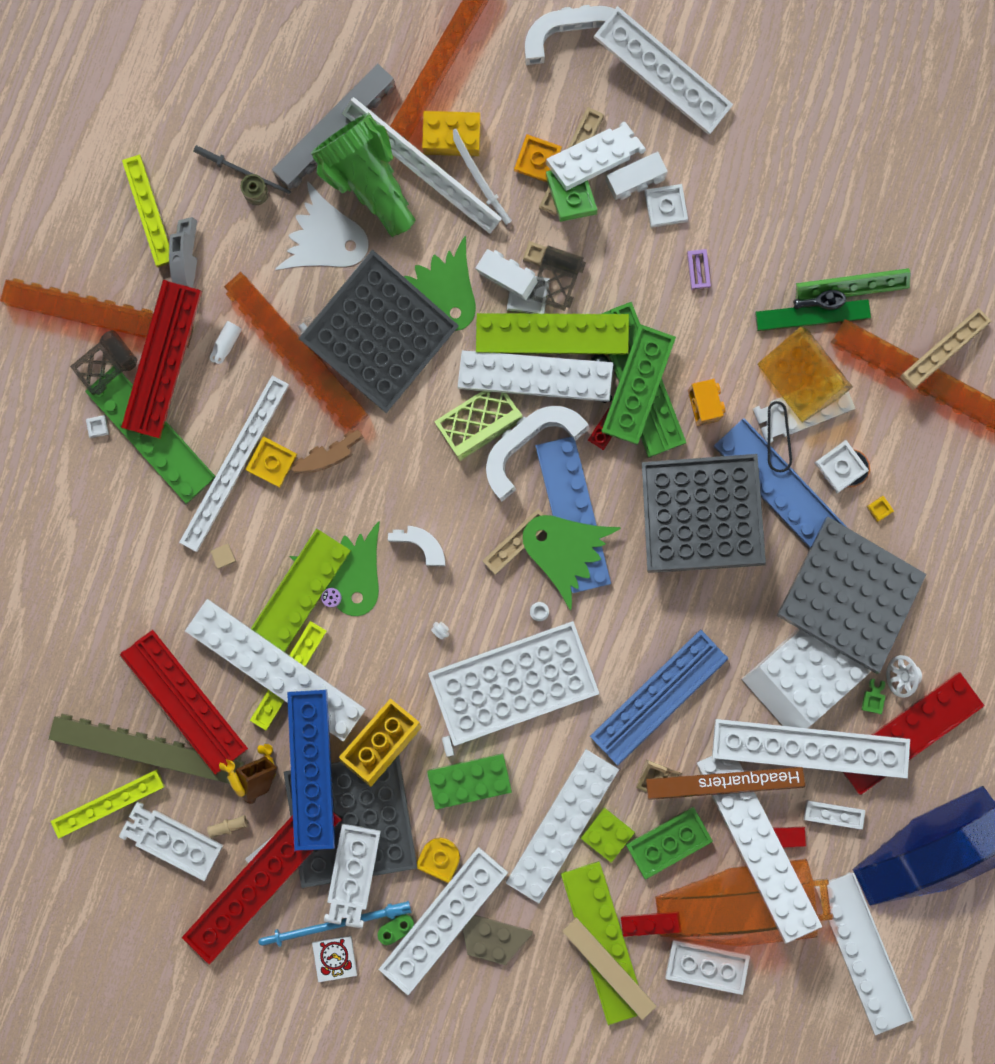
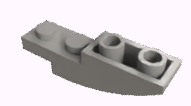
(181, 246)

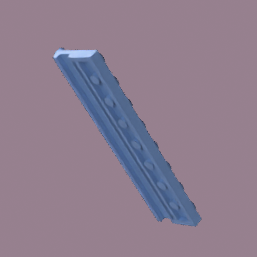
(781, 491)
(571, 499)
(659, 697)

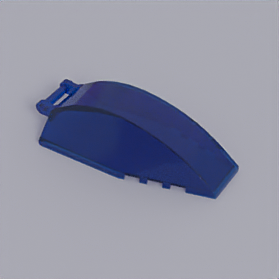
(933, 851)

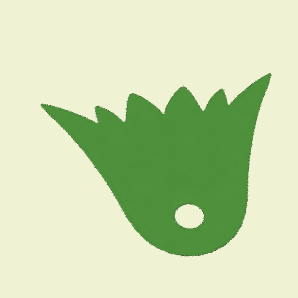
(448, 285)
(564, 550)
(358, 574)

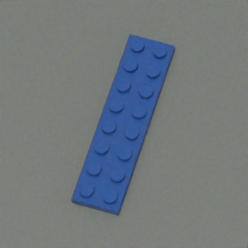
(311, 770)

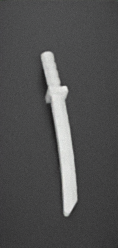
(479, 178)

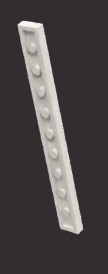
(431, 172)
(234, 463)

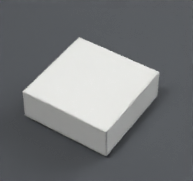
(97, 426)
(448, 746)

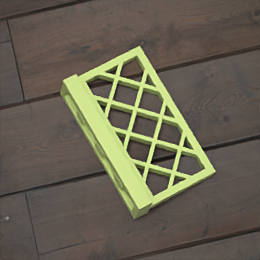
(484, 436)

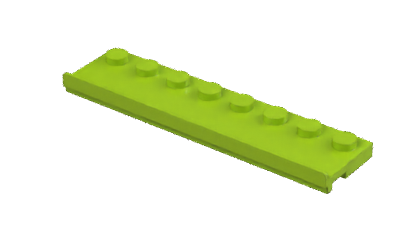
(552, 333)
(300, 589)
(595, 910)

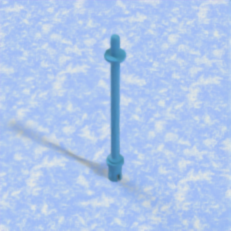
(390, 911)

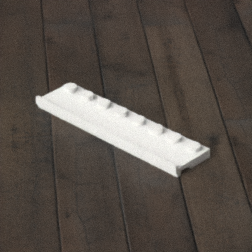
(865, 955)

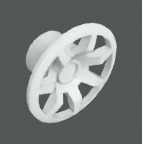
(906, 676)

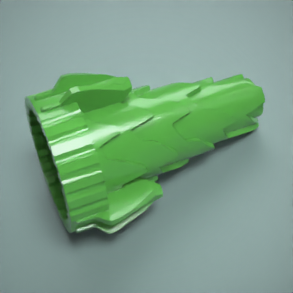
(358, 162)

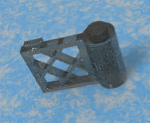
(566, 265)
(118, 355)

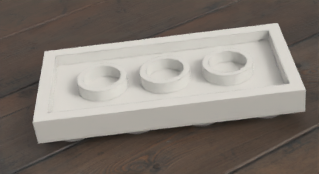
(707, 966)

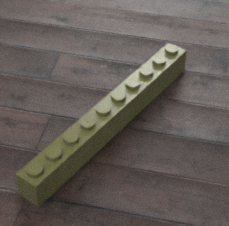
(133, 747)

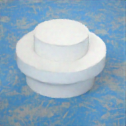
(539, 611)
(440, 630)

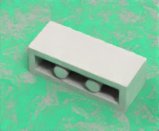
(636, 176)
(507, 274)

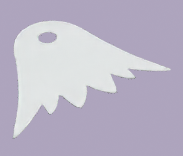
(325, 237)

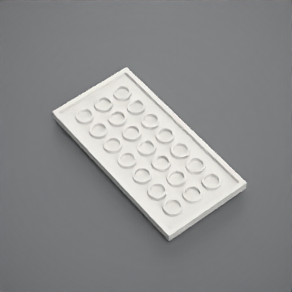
(513, 683)

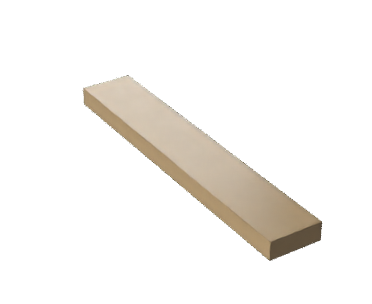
(586, 129)
(945, 349)
(609, 968)

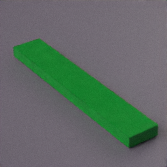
(811, 316)

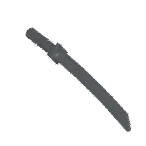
(221, 160)

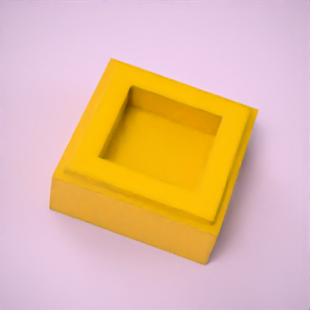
(880, 508)

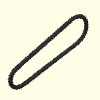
(788, 437)

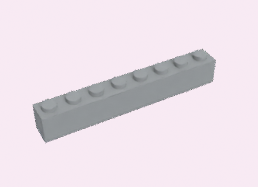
(299, 159)

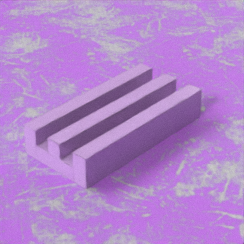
(700, 285)

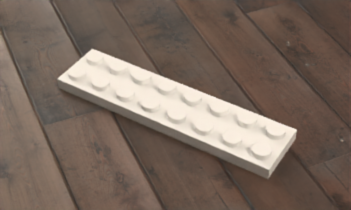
(663, 70)
(535, 375)
(562, 826)
(443, 921)

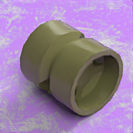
(254, 189)

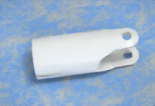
(225, 342)

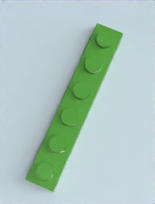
(856, 284)

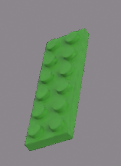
(638, 384)

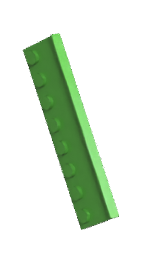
(662, 426)
(167, 454)

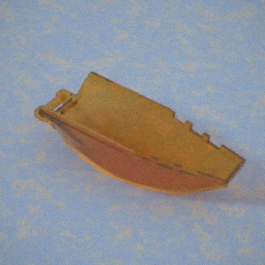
(731, 910)

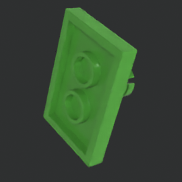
(573, 203)

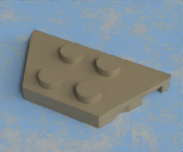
(493, 939)

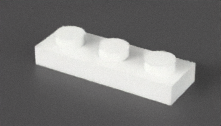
(834, 814)

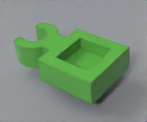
(873, 700)

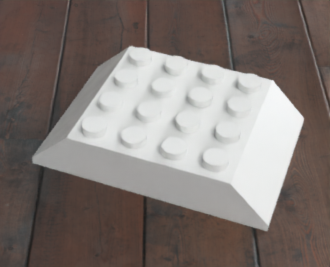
(803, 679)

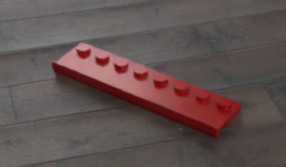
(161, 359)
(183, 701)
(926, 722)

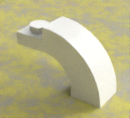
(420, 537)

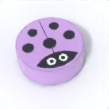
(331, 597)

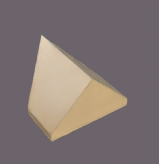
(653, 770)

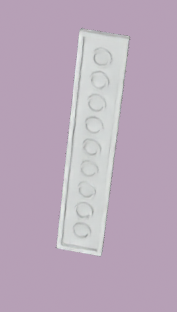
(269, 664)
(811, 748)
(764, 856)

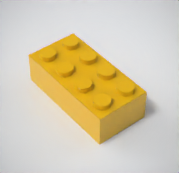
(380, 742)

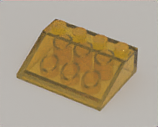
(804, 374)

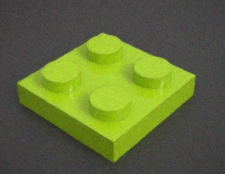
(607, 835)

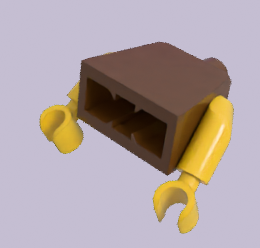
(253, 778)

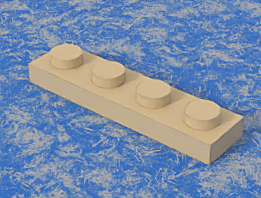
(509, 547)

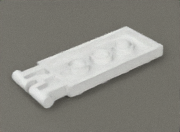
(594, 156)
(777, 418)
(172, 841)
(352, 874)

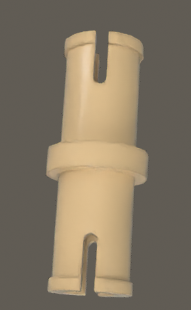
(227, 826)

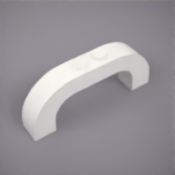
(560, 21)
(521, 434)

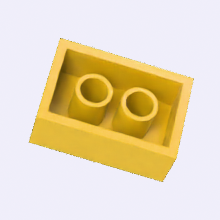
(439, 128)

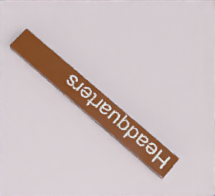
(725, 783)

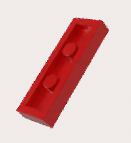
(651, 924)

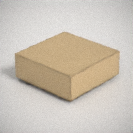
(534, 253)
(223, 556)

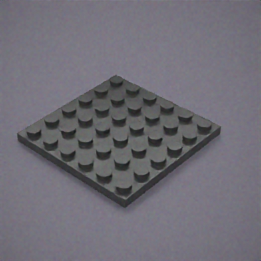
(378, 331)
(703, 513)
(852, 595)
(373, 807)

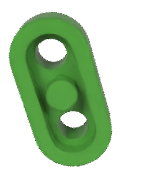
(395, 929)

